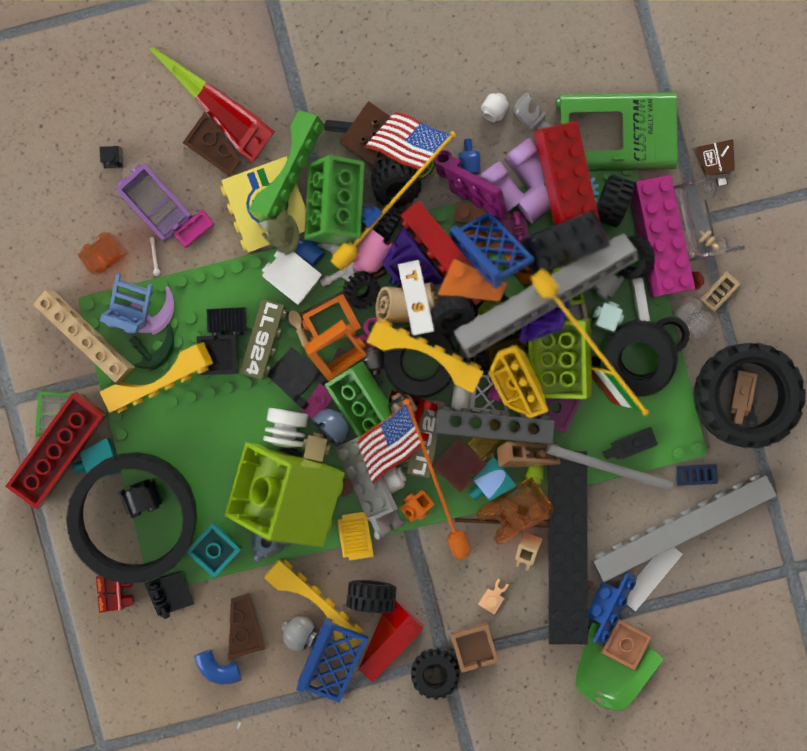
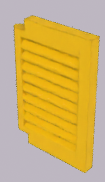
(355, 536)

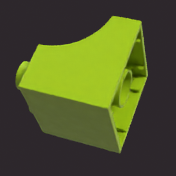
(284, 496)

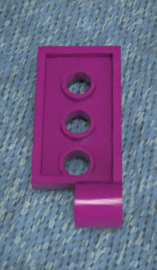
(469, 186)
(562, 418)

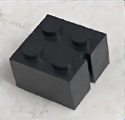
(223, 354)

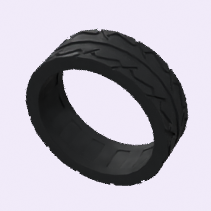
(96, 559)

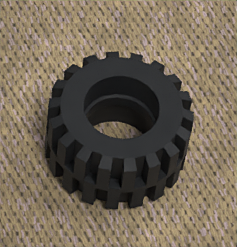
(390, 178)
(615, 200)
(371, 596)
(435, 690)

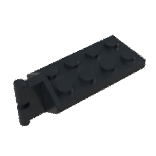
(564, 242)

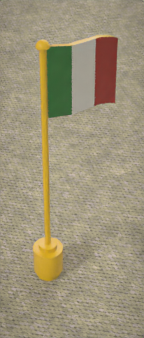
(608, 382)

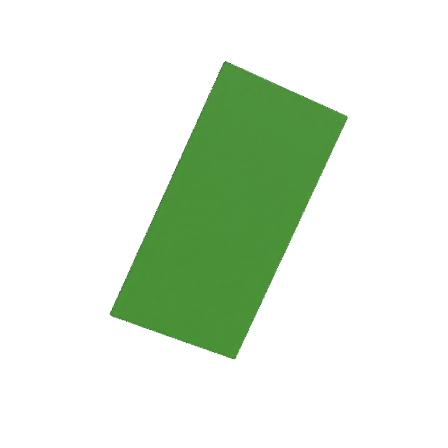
(210, 417)

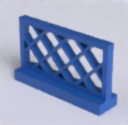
(478, 255)
(315, 659)

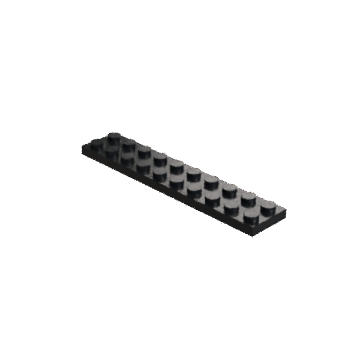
(567, 553)

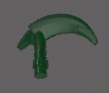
(157, 358)

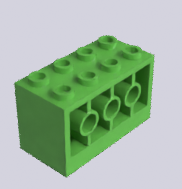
(334, 200)

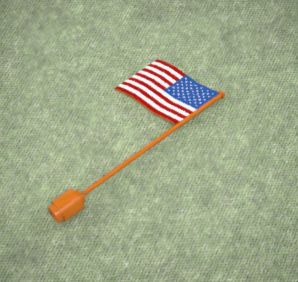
(393, 443)

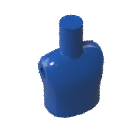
(470, 158)
(309, 252)

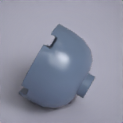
(332, 425)

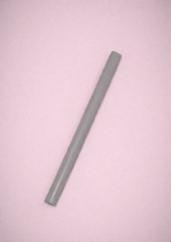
(609, 467)

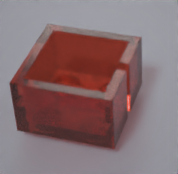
(458, 464)

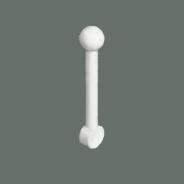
(156, 272)

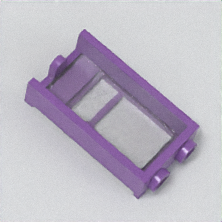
(153, 202)

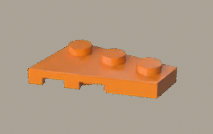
(469, 283)

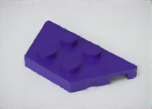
(407, 250)
(545, 325)

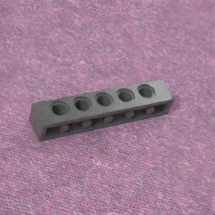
(544, 424)

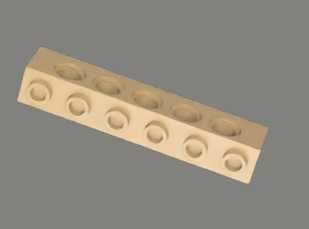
(84, 336)

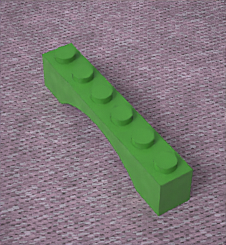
(272, 199)

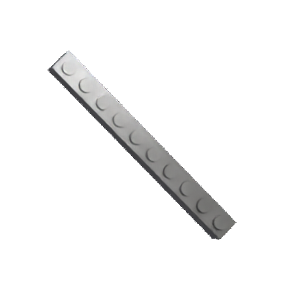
(530, 305)
(683, 527)

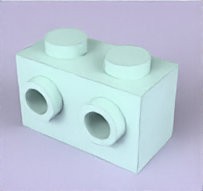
(608, 316)

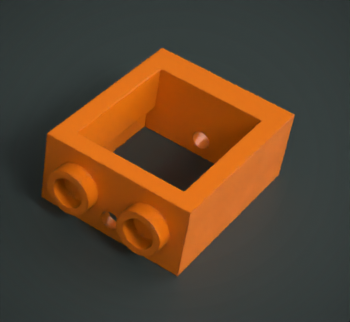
(347, 310)
(343, 362)

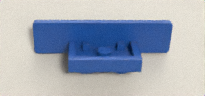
(608, 606)

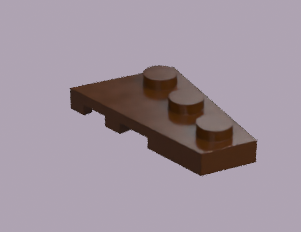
(212, 146)
(244, 628)

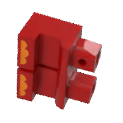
(114, 600)

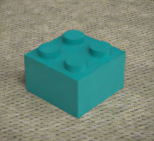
(214, 549)

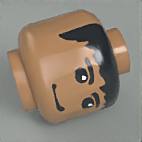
(397, 402)

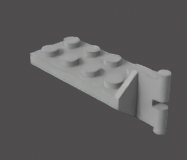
(375, 497)

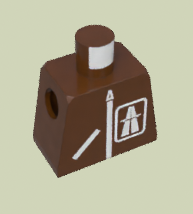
(716, 159)

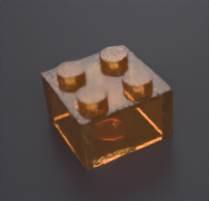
(102, 253)

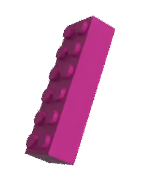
(660, 223)

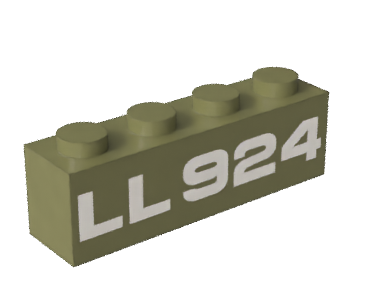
(262, 339)
(417, 463)

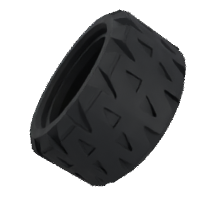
(789, 403)

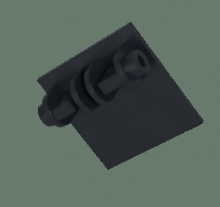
(169, 594)

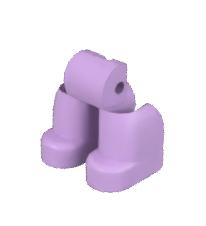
(526, 165)

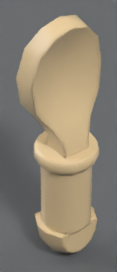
(295, 320)

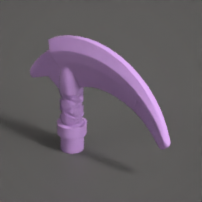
(158, 322)

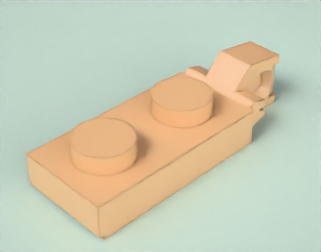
(743, 395)

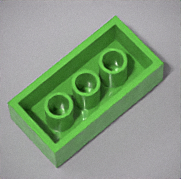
(359, 398)

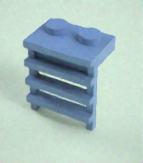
(123, 315)

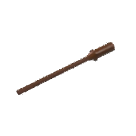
(381, 272)
(544, 524)

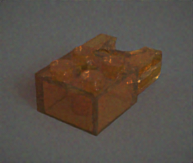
(517, 510)

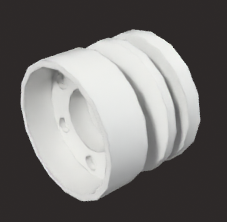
(285, 427)

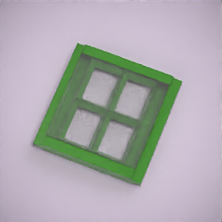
(47, 408)

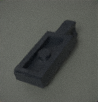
(631, 444)

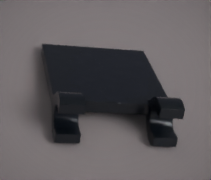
(295, 376)

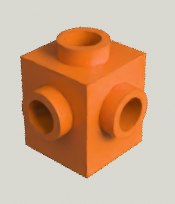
(416, 506)

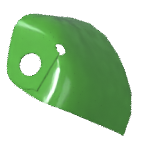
(613, 679)

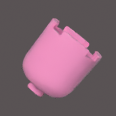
(371, 252)

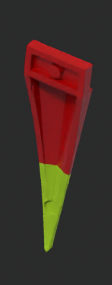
(239, 124)

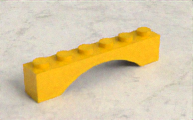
(188, 362)
(462, 374)
(286, 579)

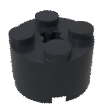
(141, 497)

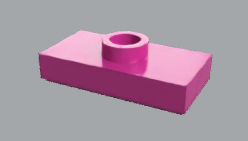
(193, 228)
(317, 401)

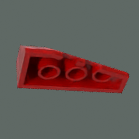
(390, 638)

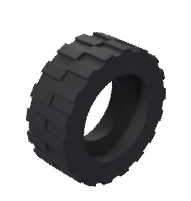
(646, 259)
(449, 306)

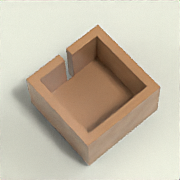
(474, 645)

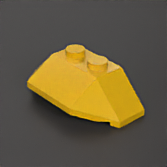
(517, 382)

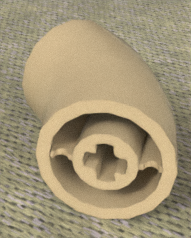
(392, 304)

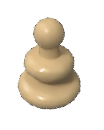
(709, 241)

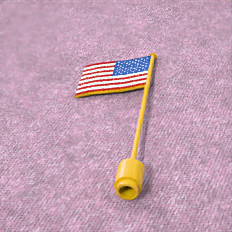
(409, 144)

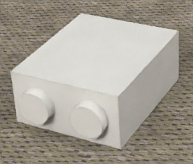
(291, 276)

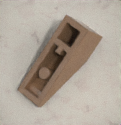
(525, 455)

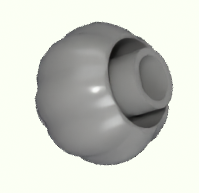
(299, 633)

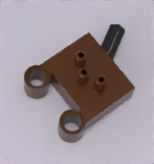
(361, 132)

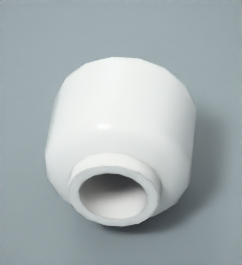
(495, 107)
(395, 479)

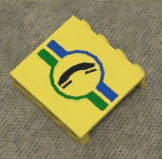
(241, 192)

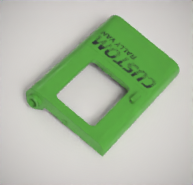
(647, 128)

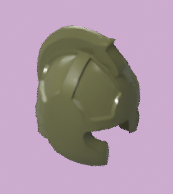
(283, 232)

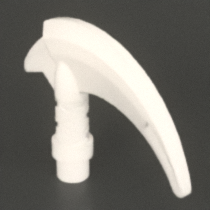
(345, 273)

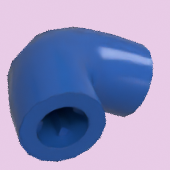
(214, 672)

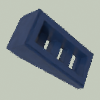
(714, 476)

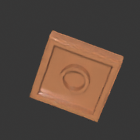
(626, 644)

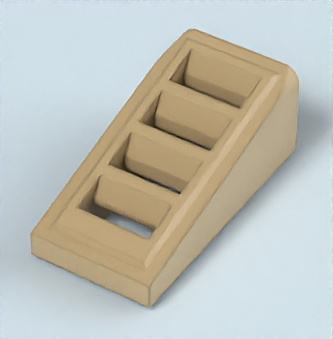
(736, 283)

